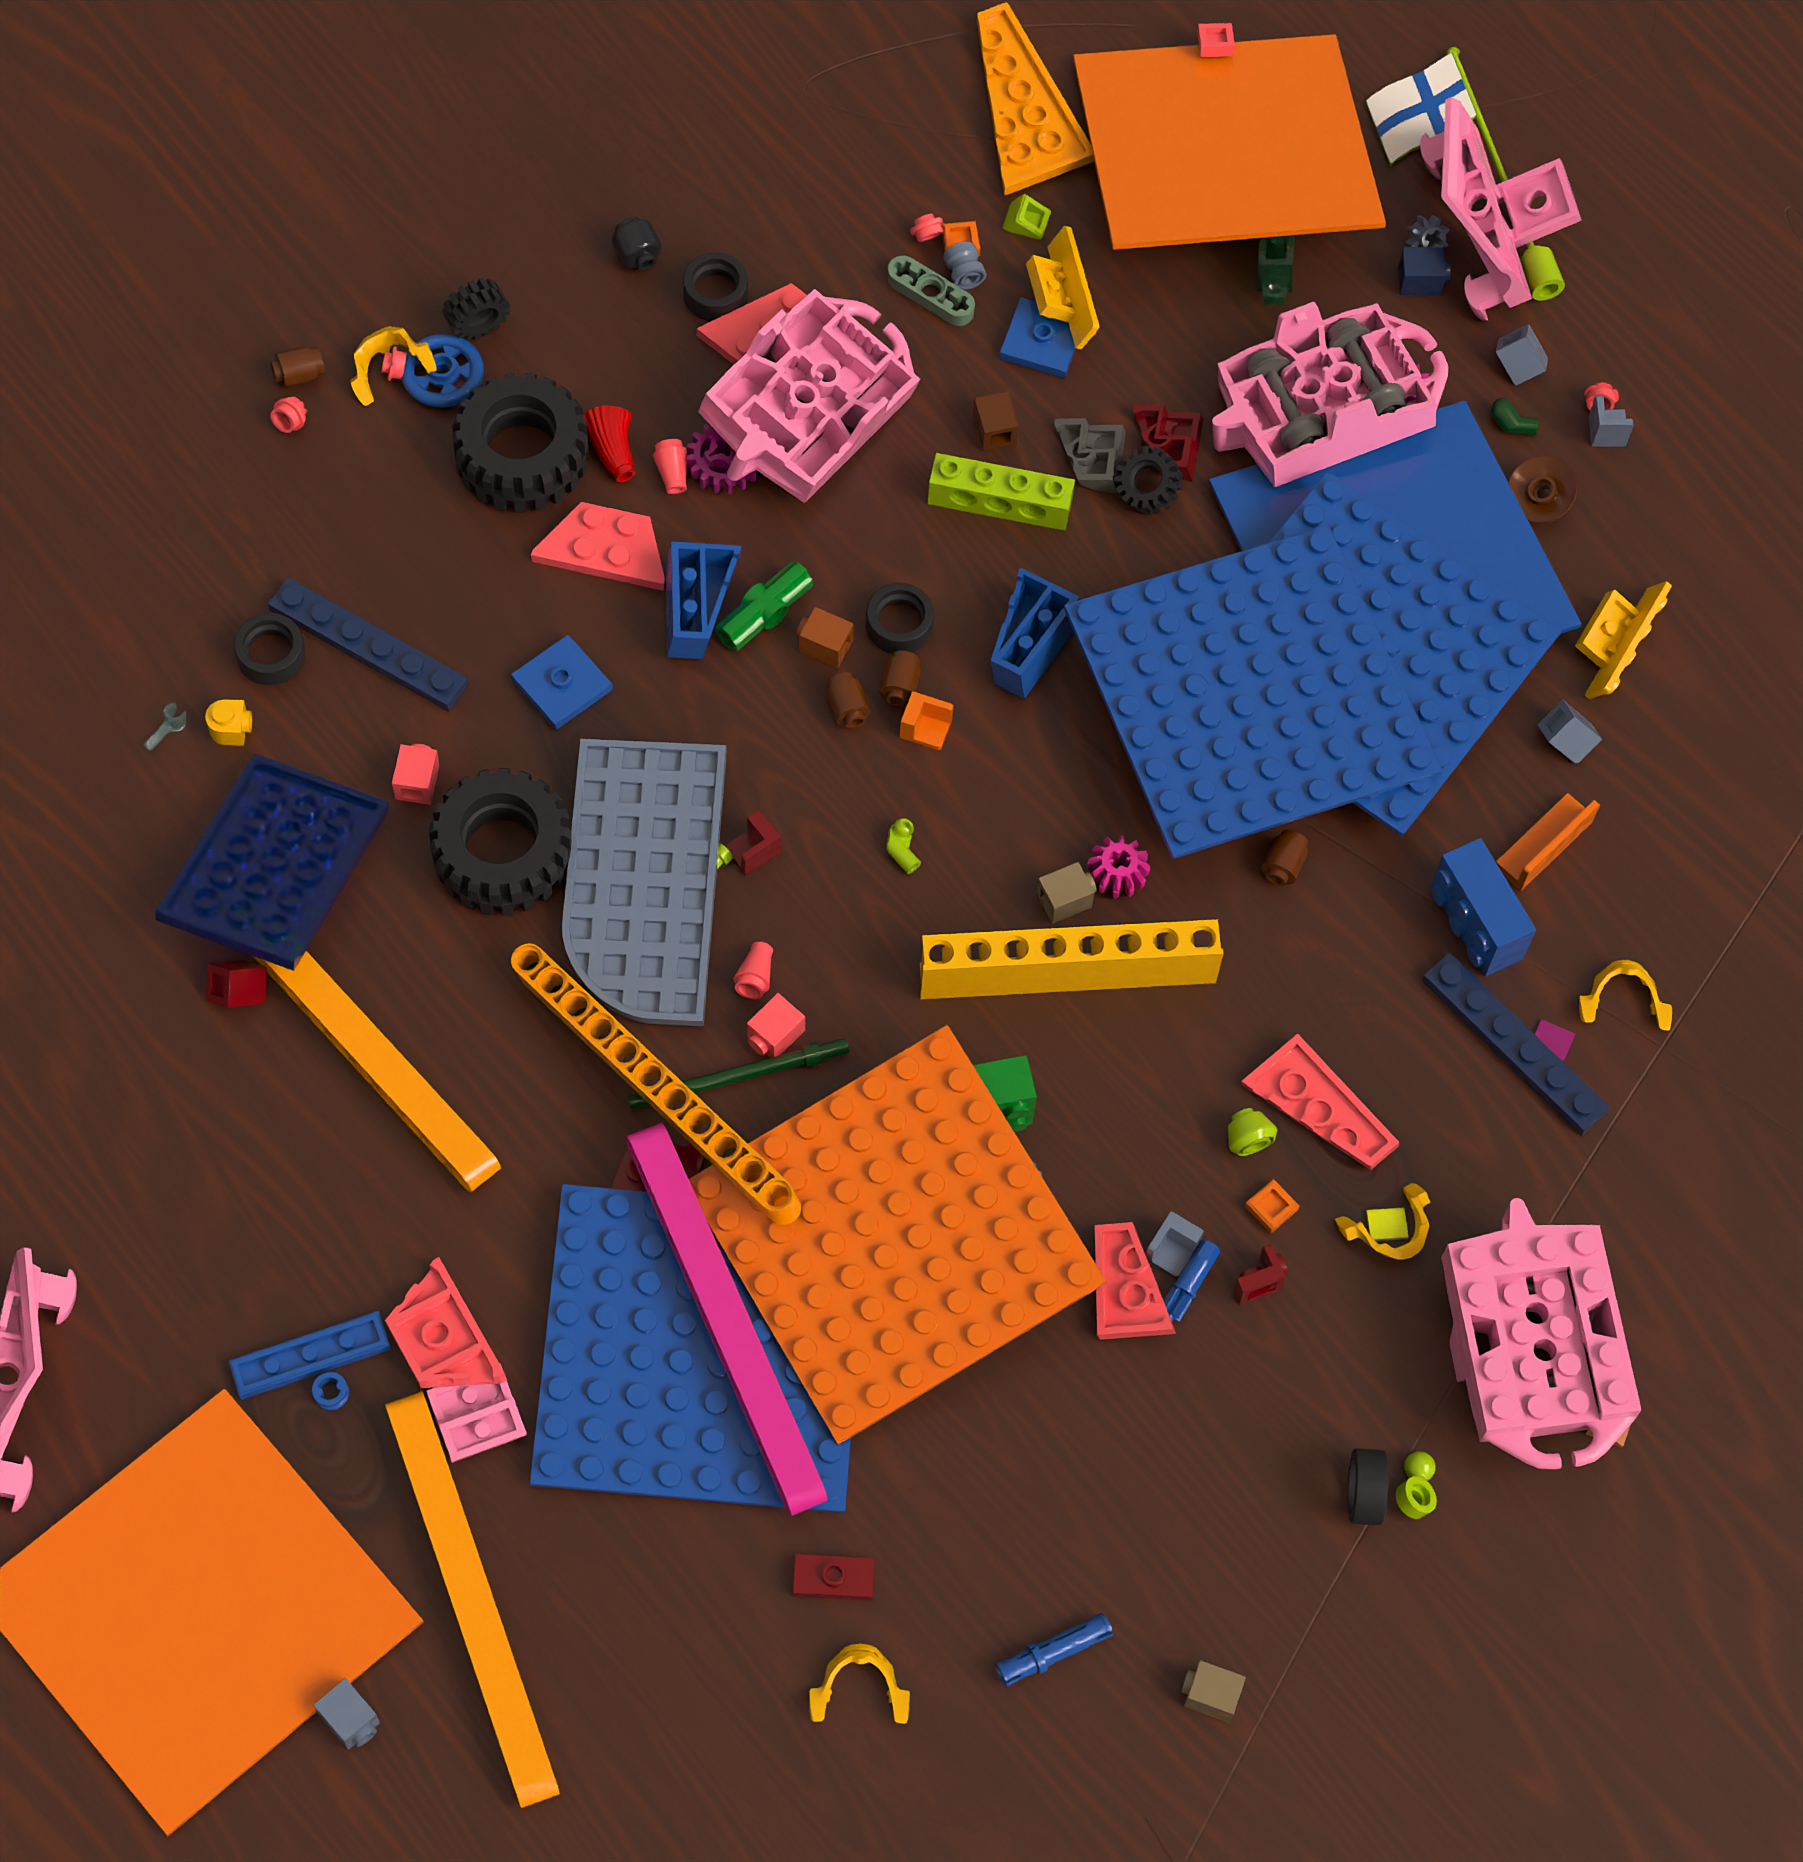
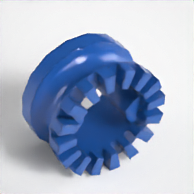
(319, 1395)

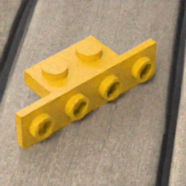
(1063, 288)
(1615, 633)

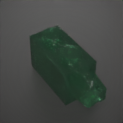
(1276, 268)

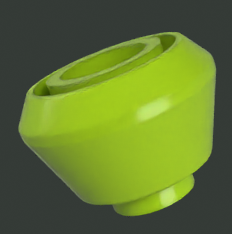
(1250, 1132)

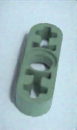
(937, 304)

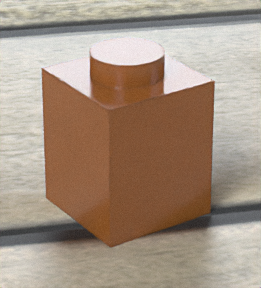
(825, 637)

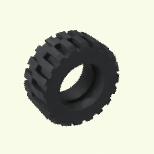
(512, 404)
(495, 799)

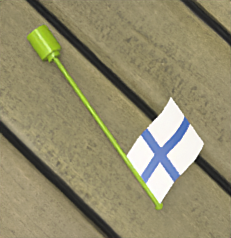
(1417, 107)

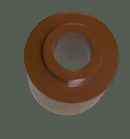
(297, 366)
(900, 678)
(847, 700)
(1285, 858)

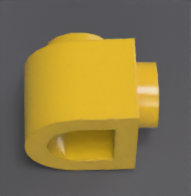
(228, 722)

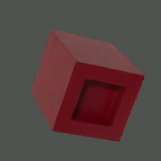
(755, 845)
(236, 983)

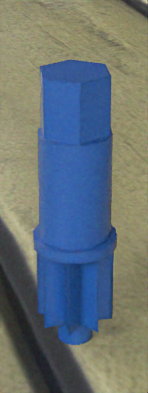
(1191, 1278)

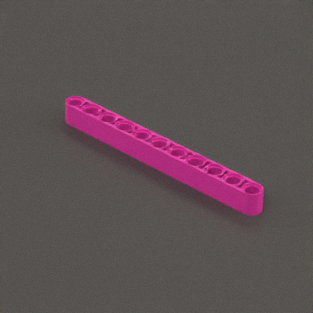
(726, 1320)

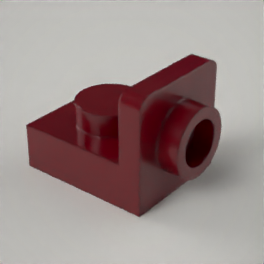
(1258, 1283)

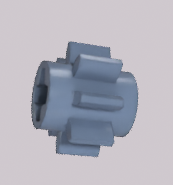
(1419, 230)

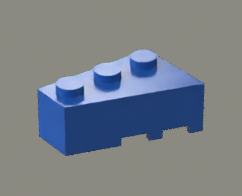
(1031, 633)

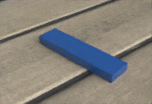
(309, 1355)

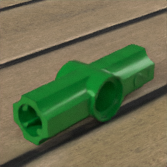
(764, 606)

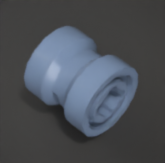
(963, 262)

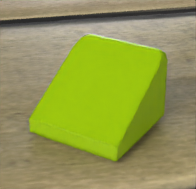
(1027, 217)

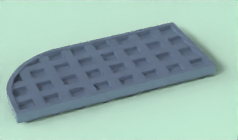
(644, 876)

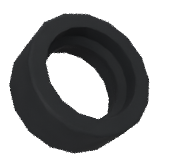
(714, 264)
(902, 594)
(269, 673)
(1367, 1486)

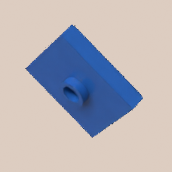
(1038, 341)
(562, 682)

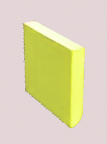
(1387, 1224)

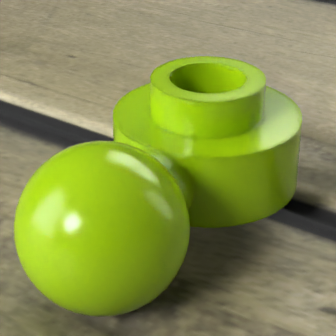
(1415, 1494)

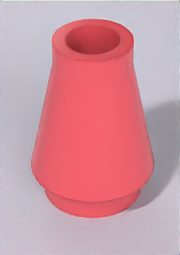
(672, 464)
(754, 973)

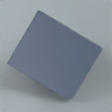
(1522, 354)
(1608, 426)
(1569, 732)
(1174, 1245)

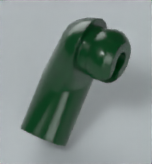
(1510, 420)

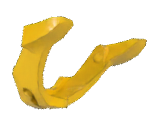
(381, 342)
(1589, 1003)
(1418, 1199)
(859, 1654)

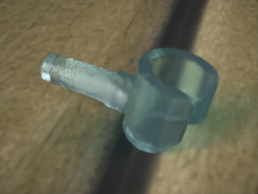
(170, 724)

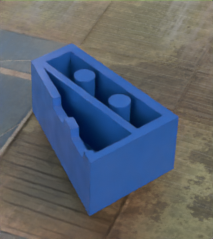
(695, 590)

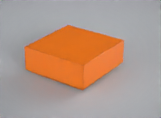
(960, 232)
(1272, 1206)

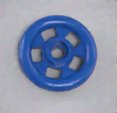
(450, 395)

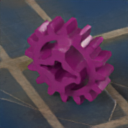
(715, 463)

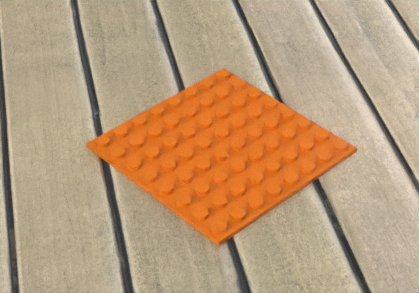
(1227, 143)
(912, 1237)
(197, 1610)

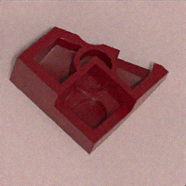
(1171, 432)

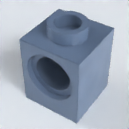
(347, 1715)

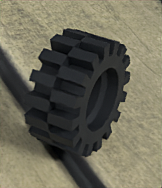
(476, 309)
(1134, 466)

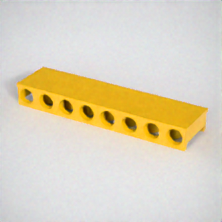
(1069, 966)

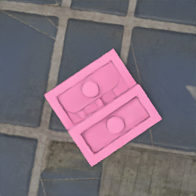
(475, 1417)

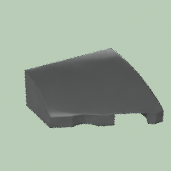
(1093, 451)

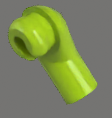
(898, 845)

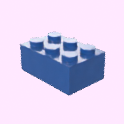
(1482, 907)

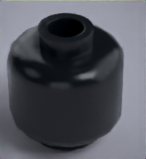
(636, 243)

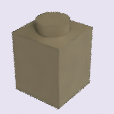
(1066, 892)
(1213, 1691)

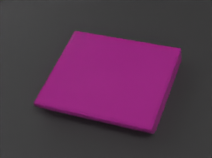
(1555, 1038)

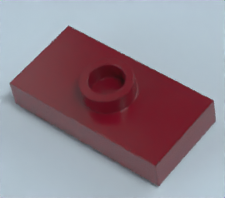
(833, 1577)

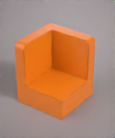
(926, 721)

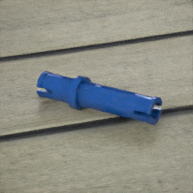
(1046, 1653)

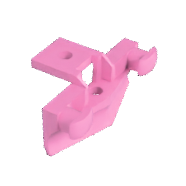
(1468, 179)
(21, 1350)

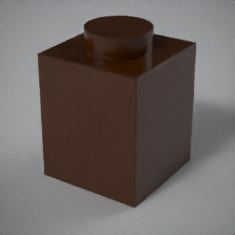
(995, 420)

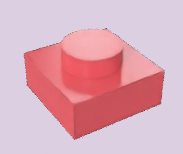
(1216, 40)

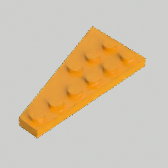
(1029, 115)

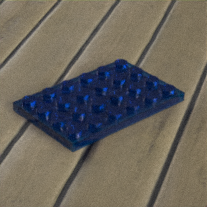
(272, 861)

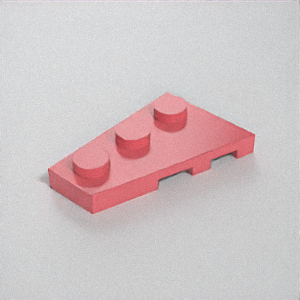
(735, 331)
(1131, 1298)

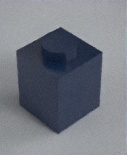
(1423, 271)

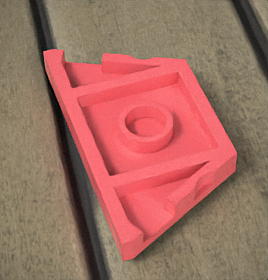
(604, 545)
(441, 1335)

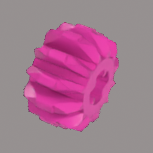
(1125, 857)

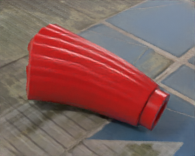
(609, 437)

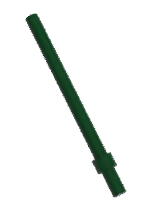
(810, 1055)

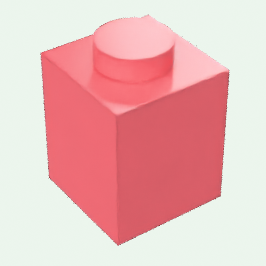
(415, 773)
(775, 1027)

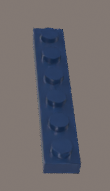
(369, 644)
(1515, 1044)

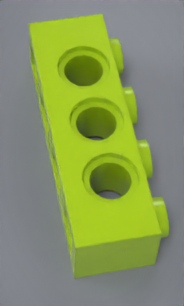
(1000, 491)

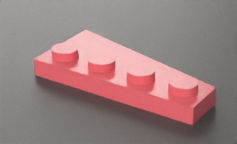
(1315, 1097)

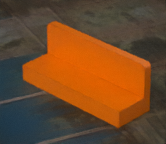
(1546, 840)

